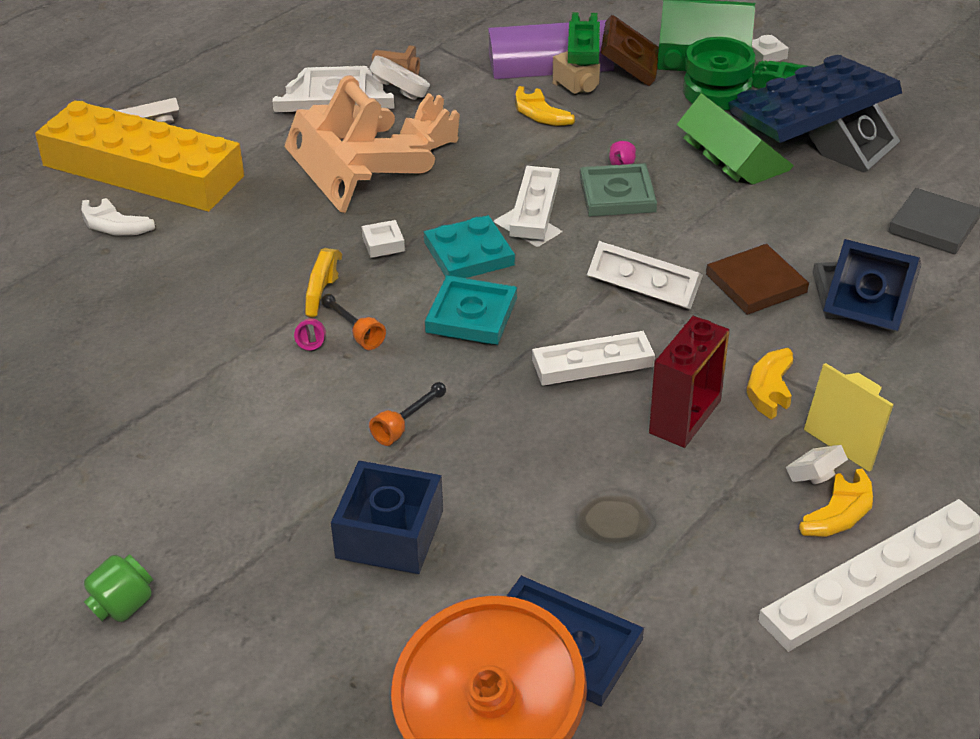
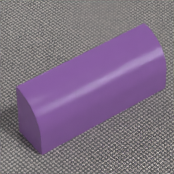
(531, 48)

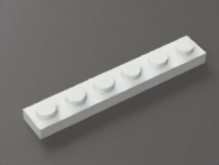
(871, 575)

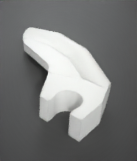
(109, 221)

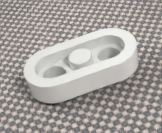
(388, 72)

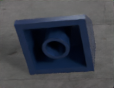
(872, 285)

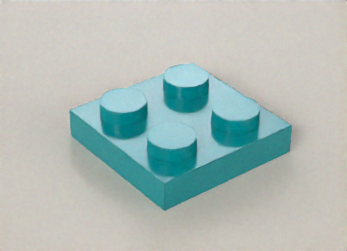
(469, 247)
(471, 310)

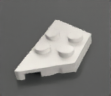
(319, 84)

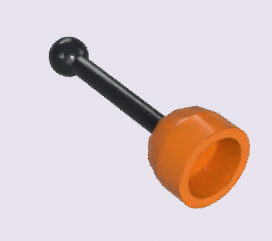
(366, 331)
(389, 425)

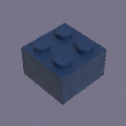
(387, 517)

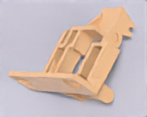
(360, 153)

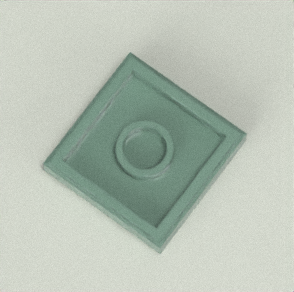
(618, 189)

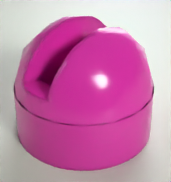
(625, 149)
(302, 334)

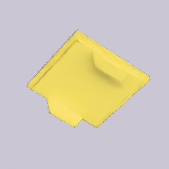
(849, 414)

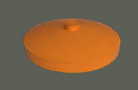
(490, 674)

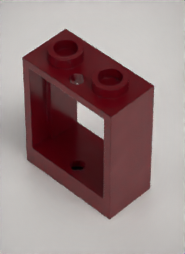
(688, 379)

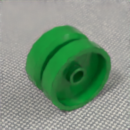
(718, 70)

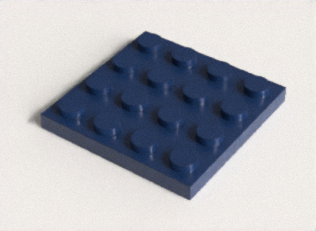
(813, 97)

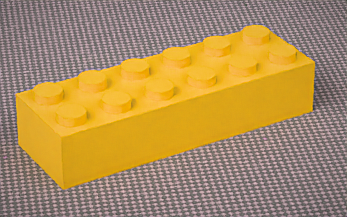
(141, 155)

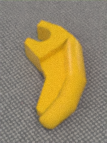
(537, 109)
(322, 273)
(766, 384)
(845, 508)

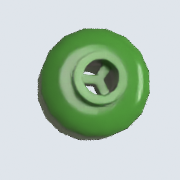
(117, 588)

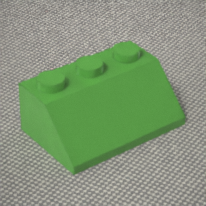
(731, 143)

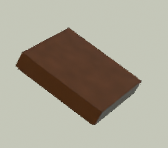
(630, 50)
(757, 278)

